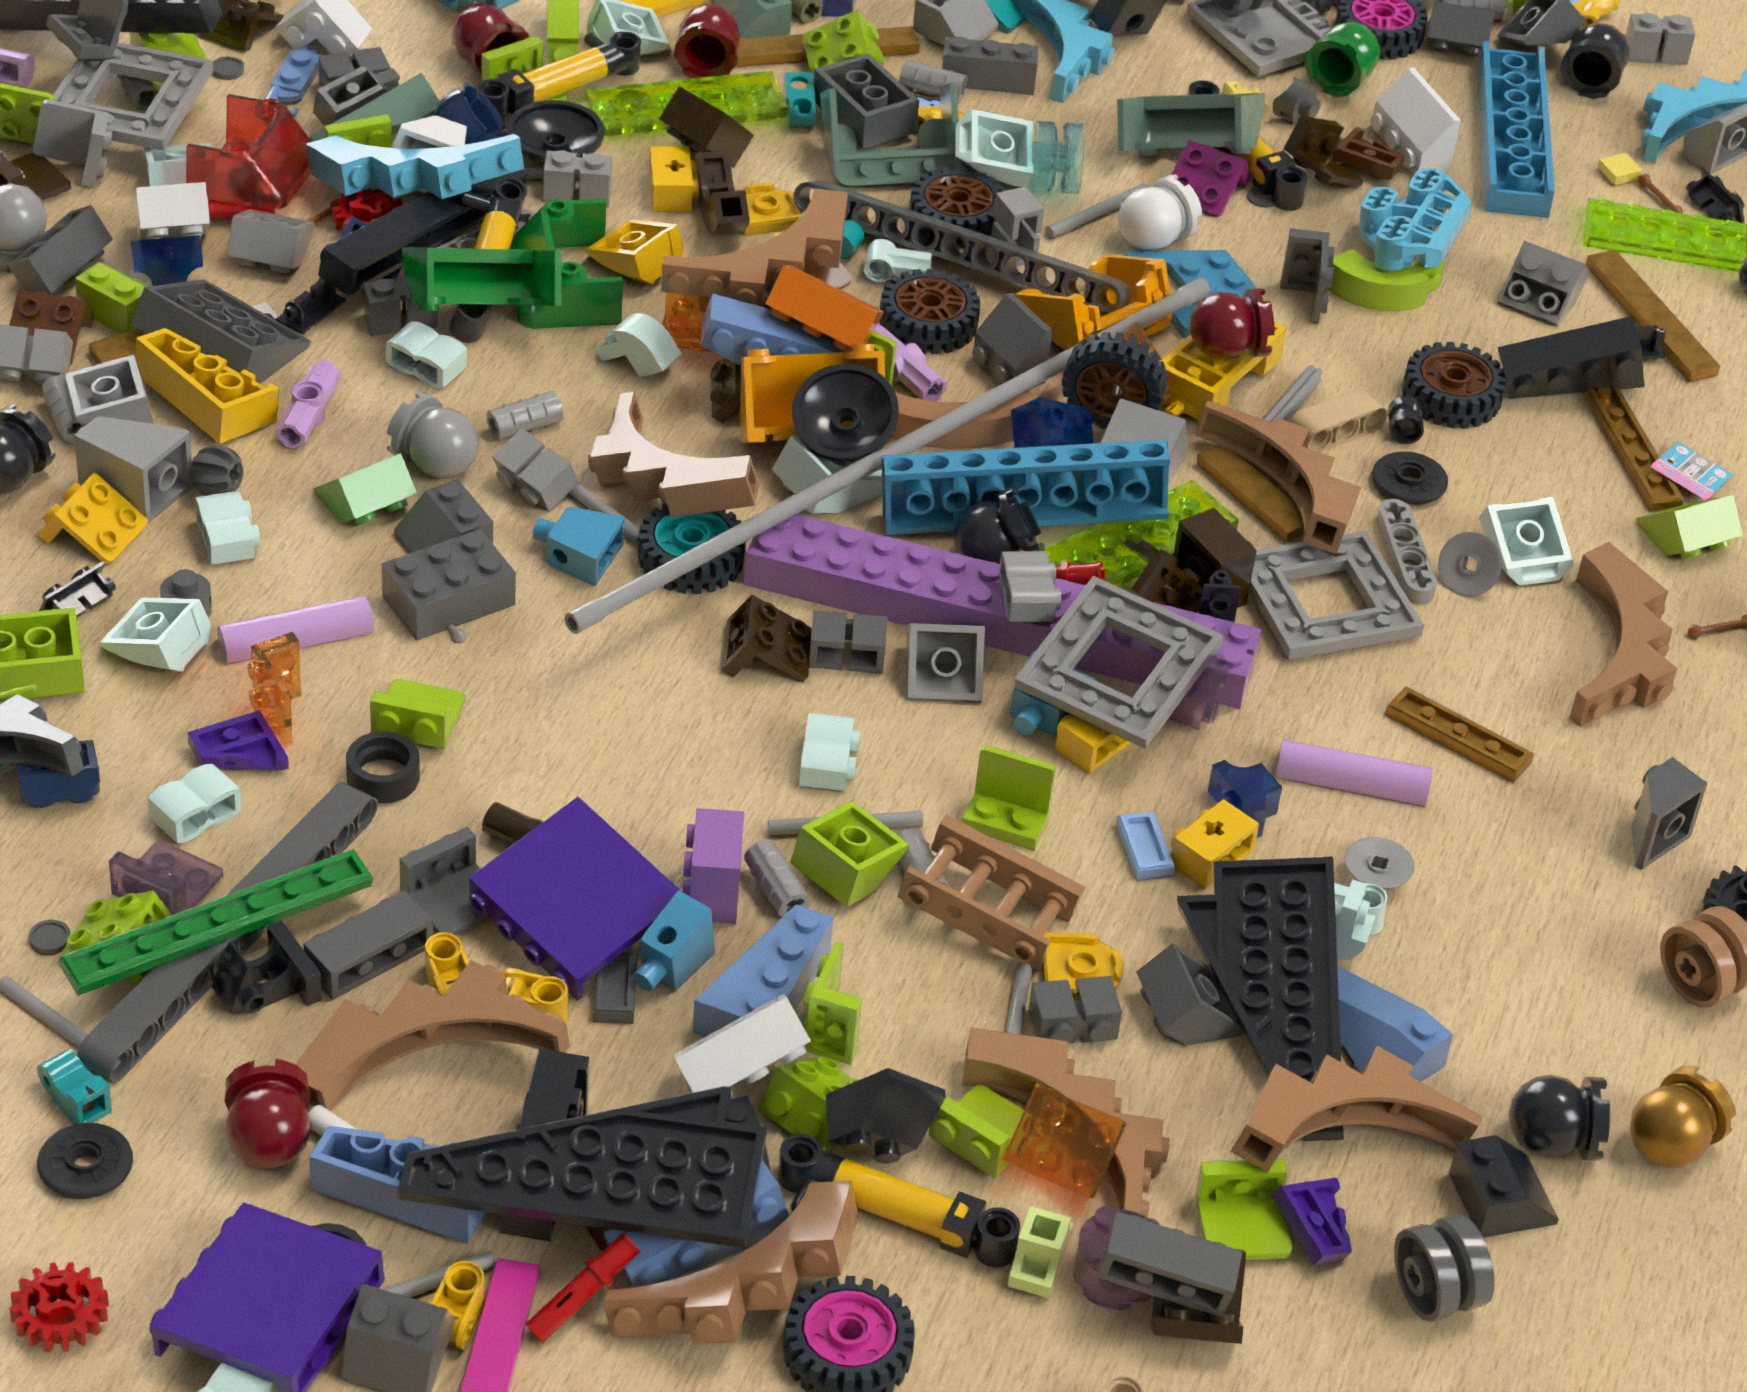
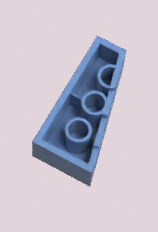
(737, 326)
(775, 965)
(367, 1172)
(670, 1257)

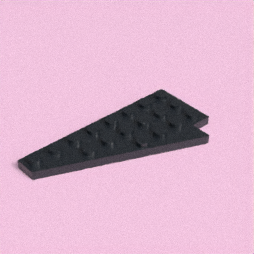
(1275, 959)
(634, 1169)

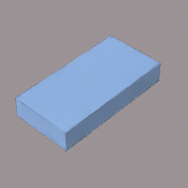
(1145, 845)

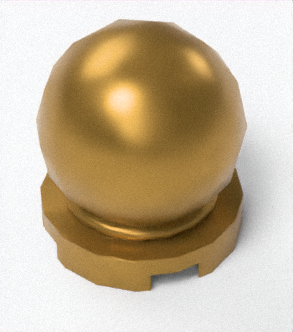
(1681, 1118)

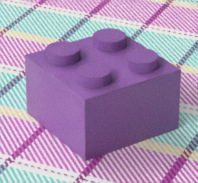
(715, 861)

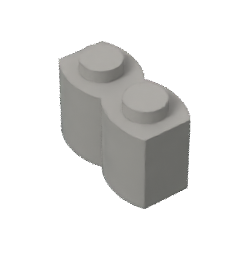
(1028, 586)

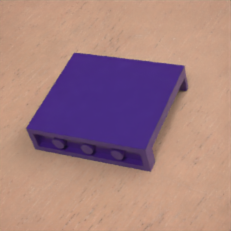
(571, 894)
(269, 1297)

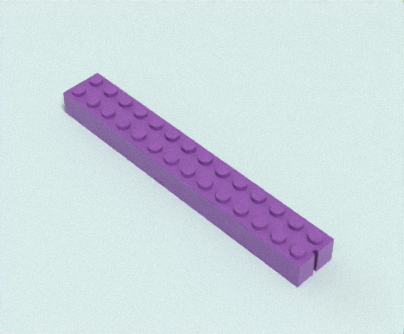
(934, 586)

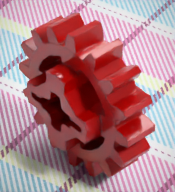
(364, 206)
(59, 1306)

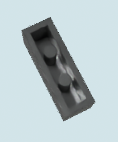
(993, 64)
(61, 252)
(369, 943)
(1169, 1264)

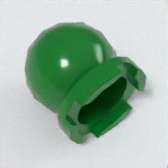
(1343, 58)

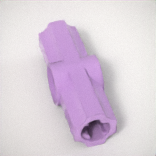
(913, 371)
(307, 404)

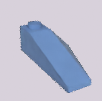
(1384, 1020)

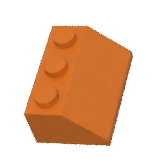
(822, 308)

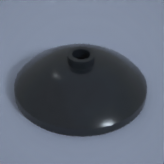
(556, 127)
(842, 395)

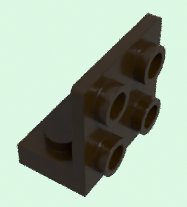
(240, 21)
(1311, 148)
(33, 173)
(1164, 579)
(769, 634)
(1186, 1322)

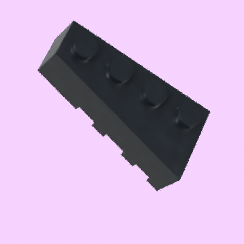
(1575, 361)
(555, 1094)

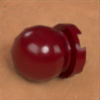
(484, 29)
(707, 42)
(1229, 325)
(267, 1113)

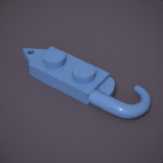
(295, 76)

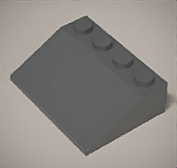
(220, 326)

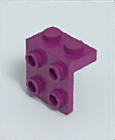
(1211, 175)

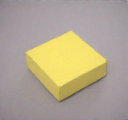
(1619, 169)

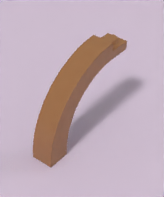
(986, 430)

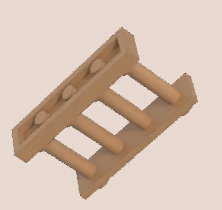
(1004, 867)

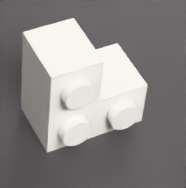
(331, 22)

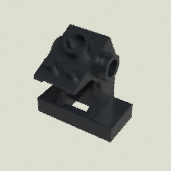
(284, 966)

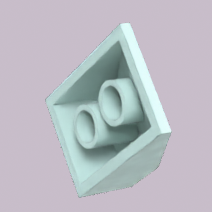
(802, 468)

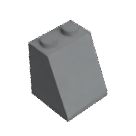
(1141, 423)
(138, 460)

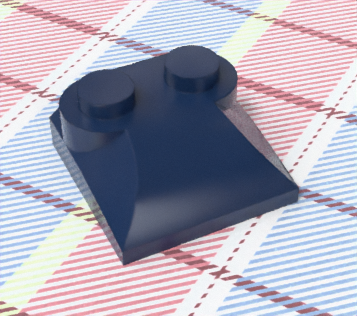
(44, 786)

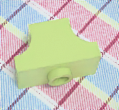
(1040, 1251)

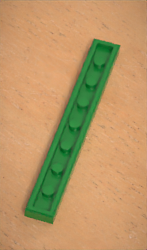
(214, 922)

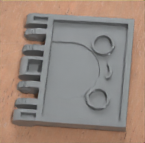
(1263, 37)

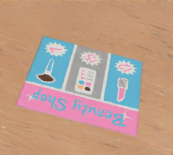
(1691, 470)

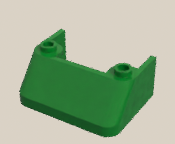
(483, 277)
(583, 299)

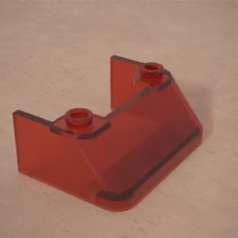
(262, 156)

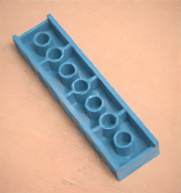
(1515, 132)
(1057, 482)

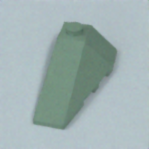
(760, 17)
(403, 104)

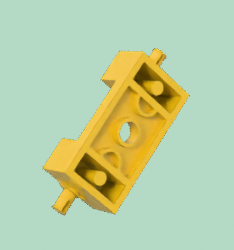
(1199, 378)

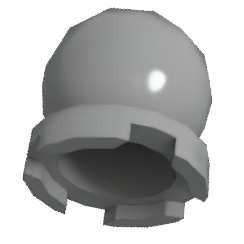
(21, 221)
(433, 437)

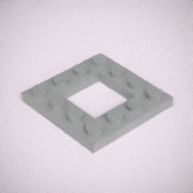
(182, 80)
(1386, 620)
(1135, 719)

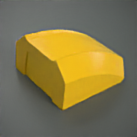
(638, 249)

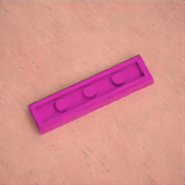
(501, 1327)

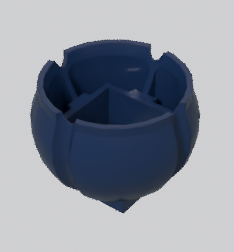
(473, 111)

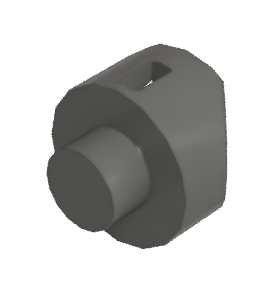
(1297, 101)
(188, 585)

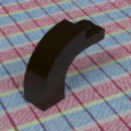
(719, 203)

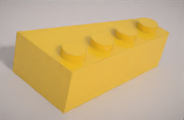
(204, 387)

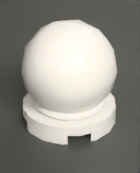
(1159, 214)

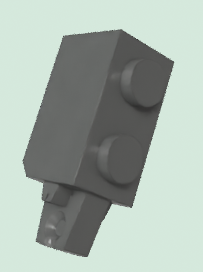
(352, 92)

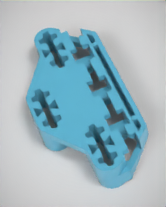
(1401, 229)

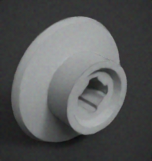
(1454, 559)
(1379, 862)

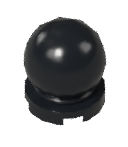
(1595, 60)
(22, 448)
(996, 528)
(1556, 1116)

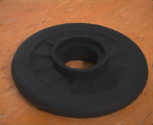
(1389, 478)
(70, 1180)

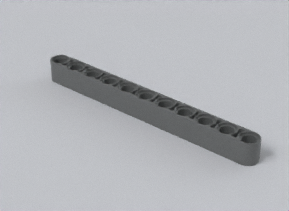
(975, 248)
(178, 984)

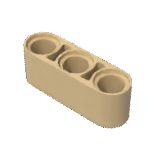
(1340, 419)

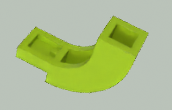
(562, 29)
(1382, 290)

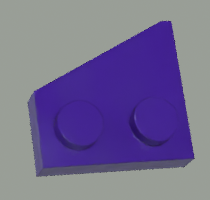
(239, 744)
(1316, 1219)

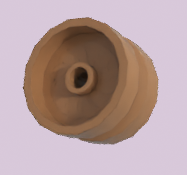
(1707, 956)

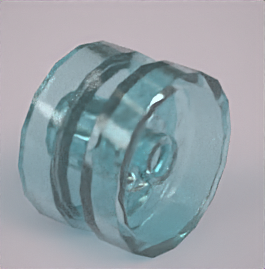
(1057, 157)

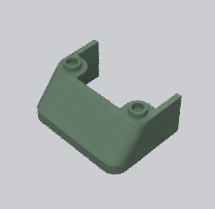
(1172, 120)
(894, 164)

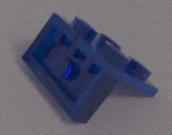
(1050, 424)

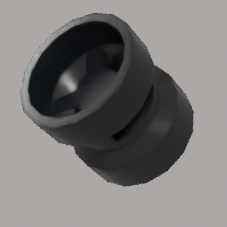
(1405, 420)

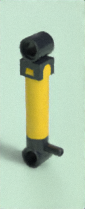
(519, 89)
(1271, 170)
(496, 232)
(957, 1222)

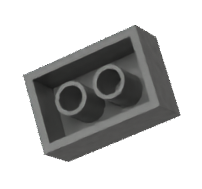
(869, 100)
(448, 584)

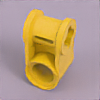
(444, 960)
(540, 991)
(462, 1304)

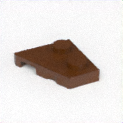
(1375, 158)

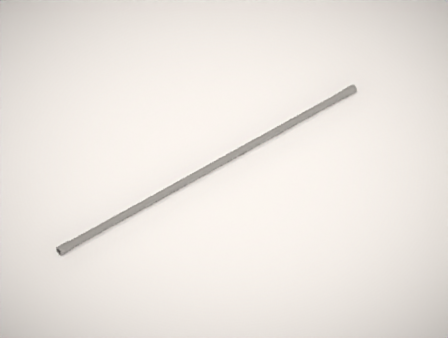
(596, 610)

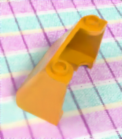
(1074, 320)
(773, 381)

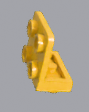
(96, 518)

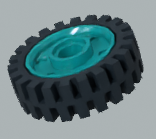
(668, 537)

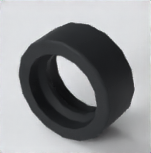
(383, 746)

